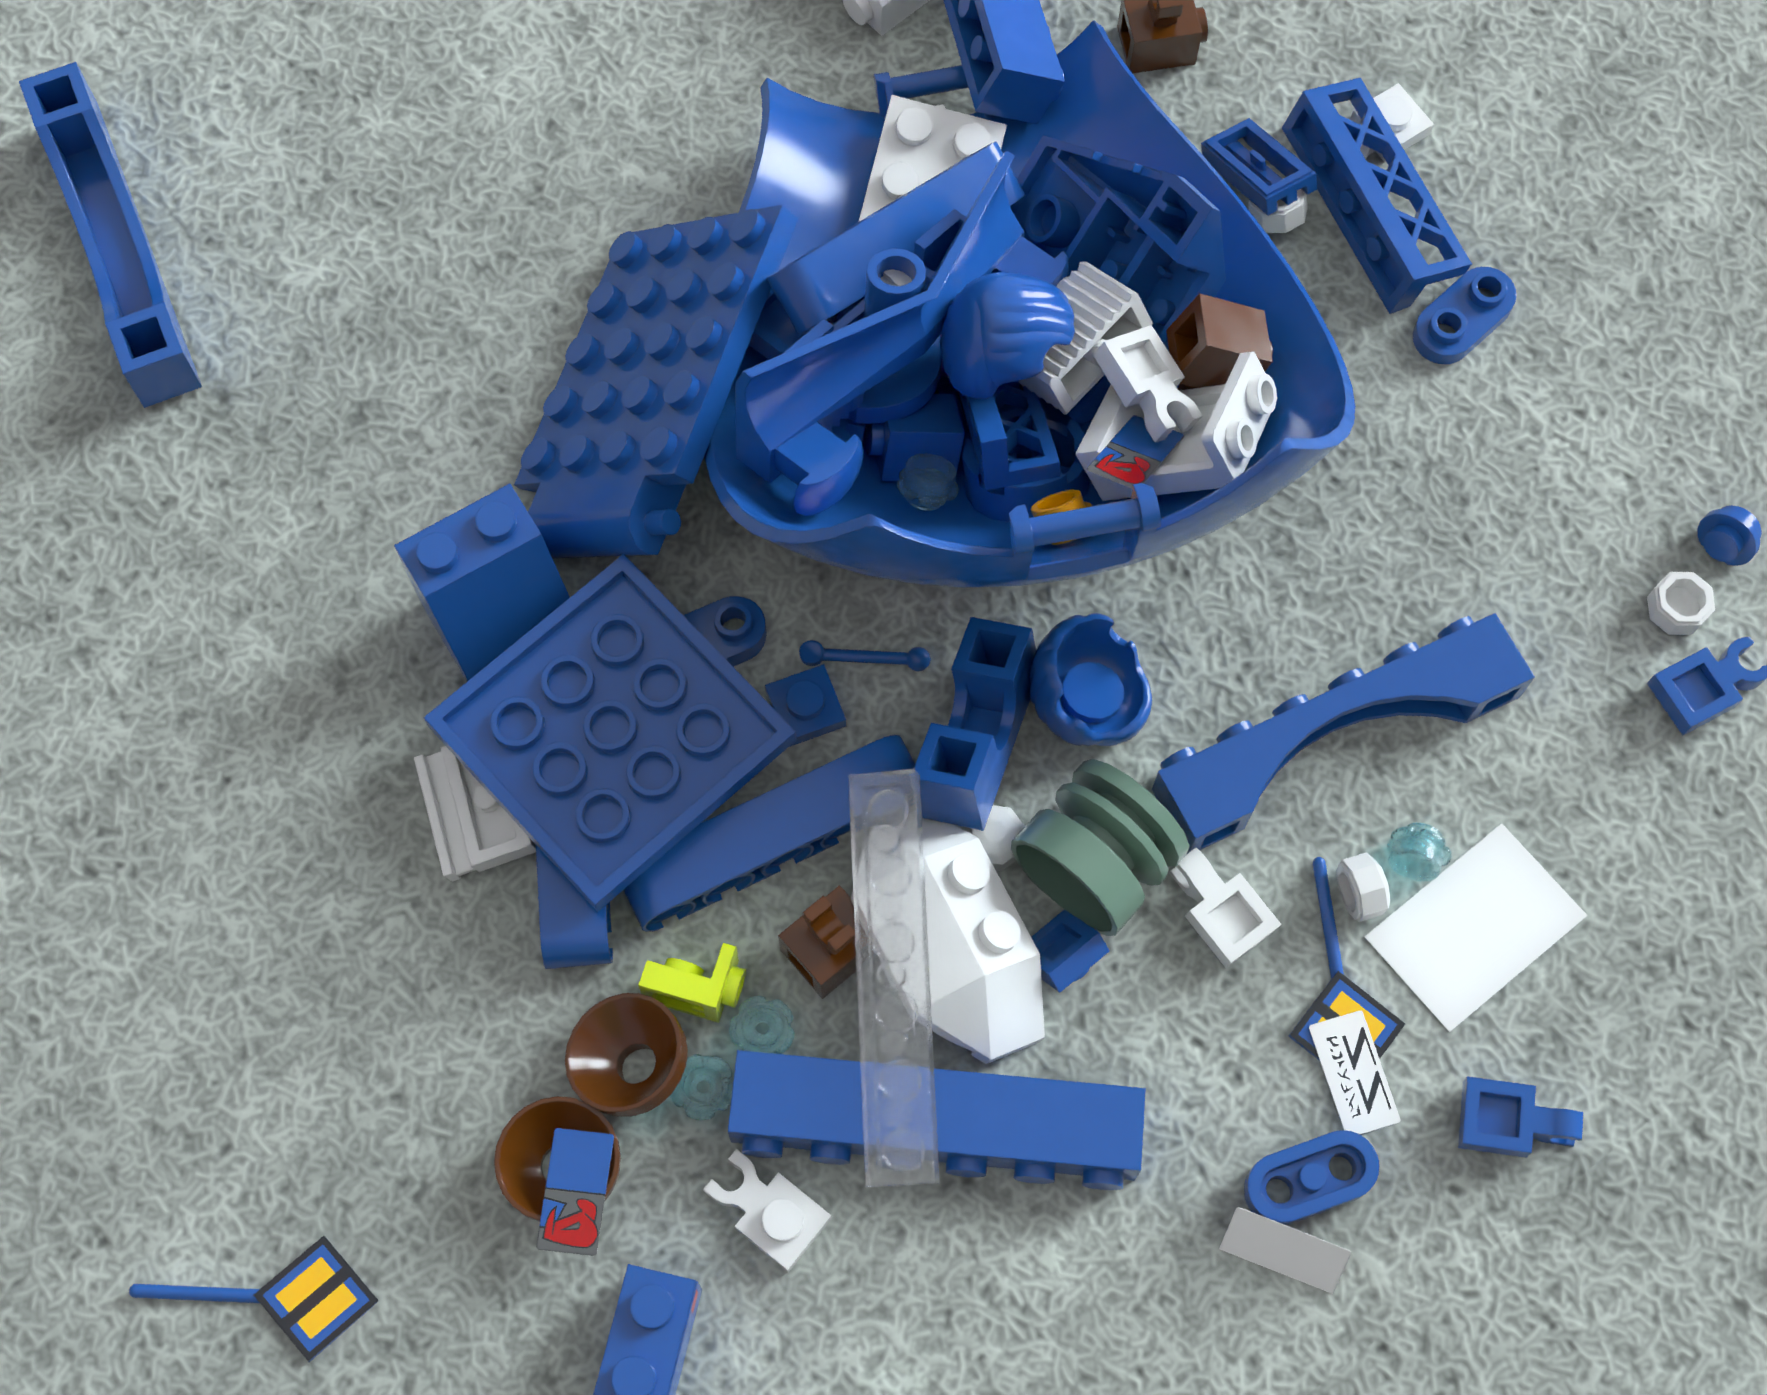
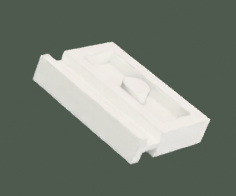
(465, 819)

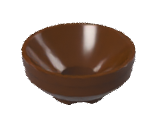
(608, 1037)
(530, 1138)

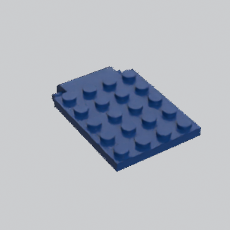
(649, 381)

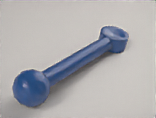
(813, 653)

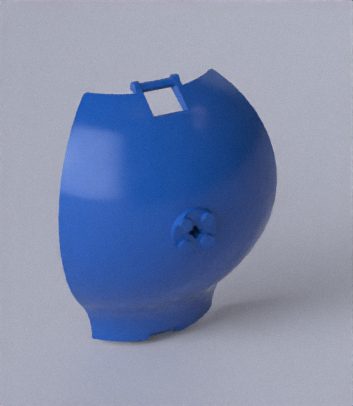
(820, 167)

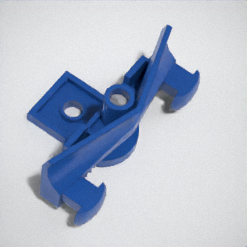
(879, 352)

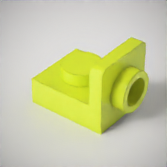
(684, 988)

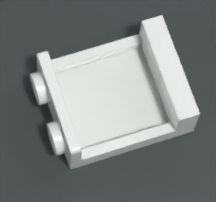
(1209, 452)

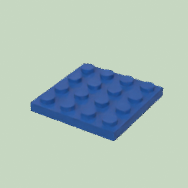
(610, 731)

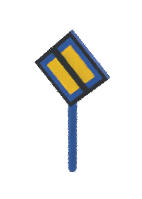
(1341, 994)
(308, 1299)

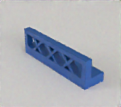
(1359, 192)
(996, 437)

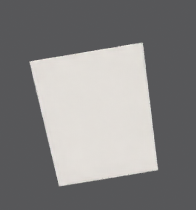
(1475, 927)

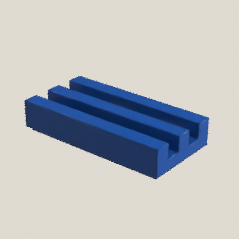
(1249, 171)

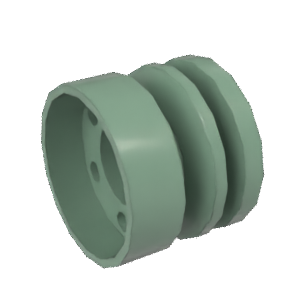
(1100, 846)

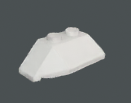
(978, 950)

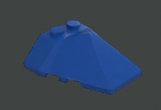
(1127, 222)

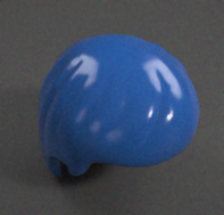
(1002, 331)
(1089, 683)

